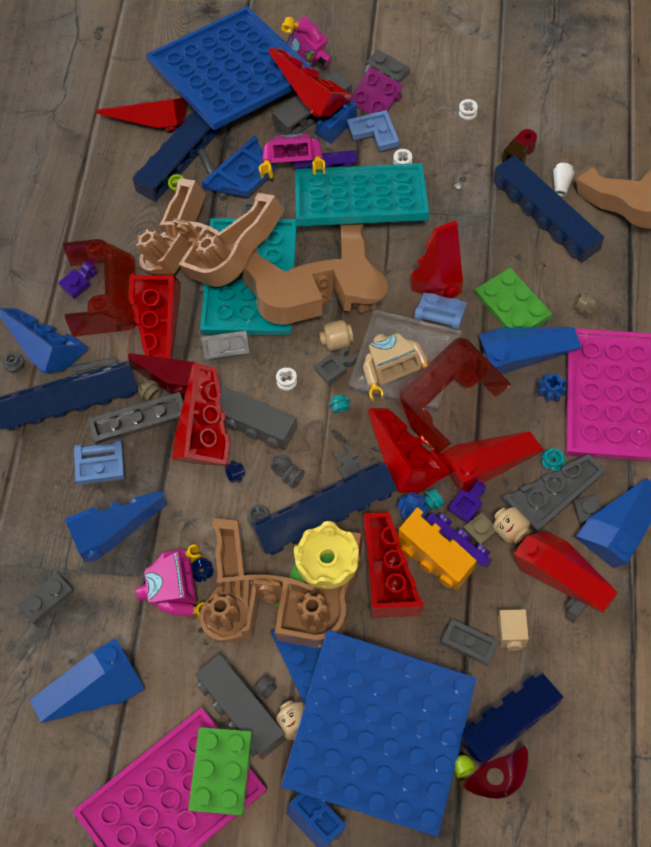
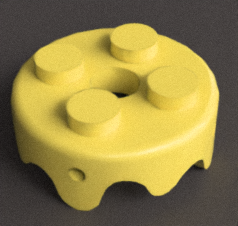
(324, 540)

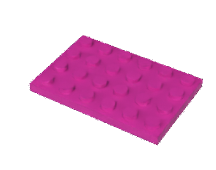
(609, 396)
(152, 796)

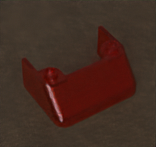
(110, 310)
(458, 362)

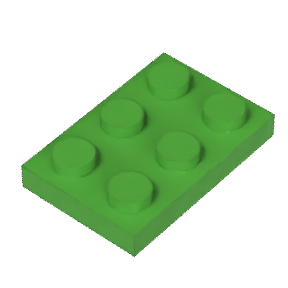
(512, 301)
(221, 771)

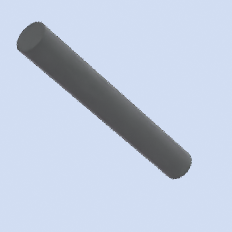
(209, 168)

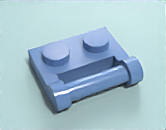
(440, 310)
(99, 468)

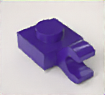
(77, 282)
(468, 504)

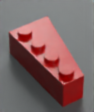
(389, 580)

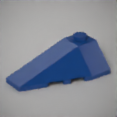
(41, 343)
(524, 346)
(619, 526)
(102, 530)
(94, 682)

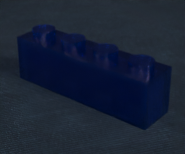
(510, 719)

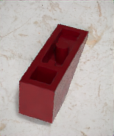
(169, 373)

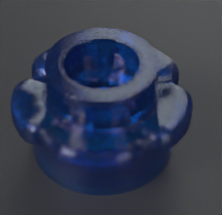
(234, 472)
(202, 564)

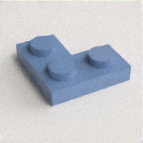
(375, 125)

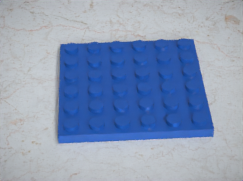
(225, 67)
(379, 733)

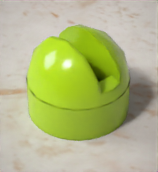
(173, 182)
(464, 766)

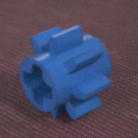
(554, 393)
(410, 503)

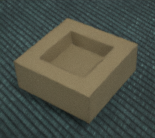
(480, 529)

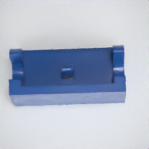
(336, 123)
(316, 820)

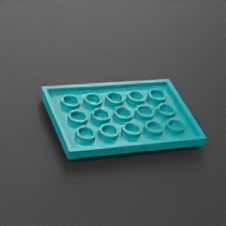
(361, 195)
(234, 305)

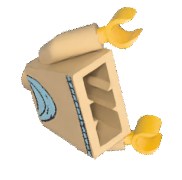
(391, 359)

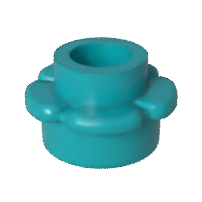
(340, 404)
(556, 454)
(433, 499)

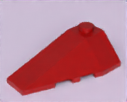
(315, 92)
(157, 114)
(441, 265)
(155, 311)
(201, 426)
(405, 456)
(488, 458)
(563, 568)

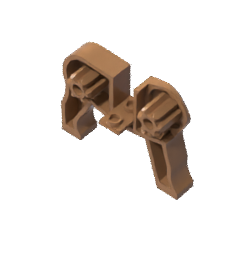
(621, 196)
(200, 249)
(304, 289)
(303, 609)

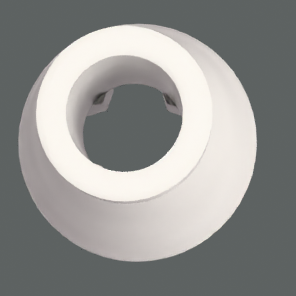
(562, 178)

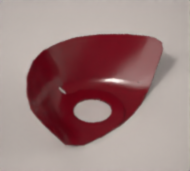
(513, 768)

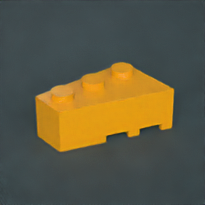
(434, 552)

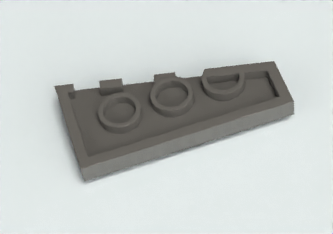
(555, 491)

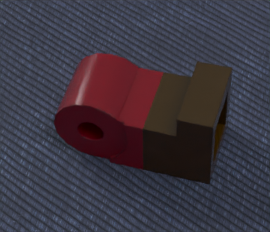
(521, 145)

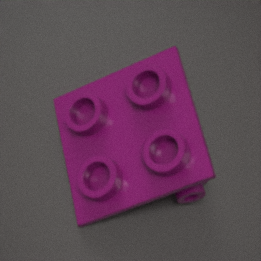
(376, 92)

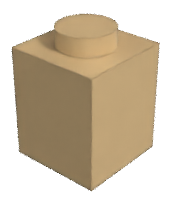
(513, 629)

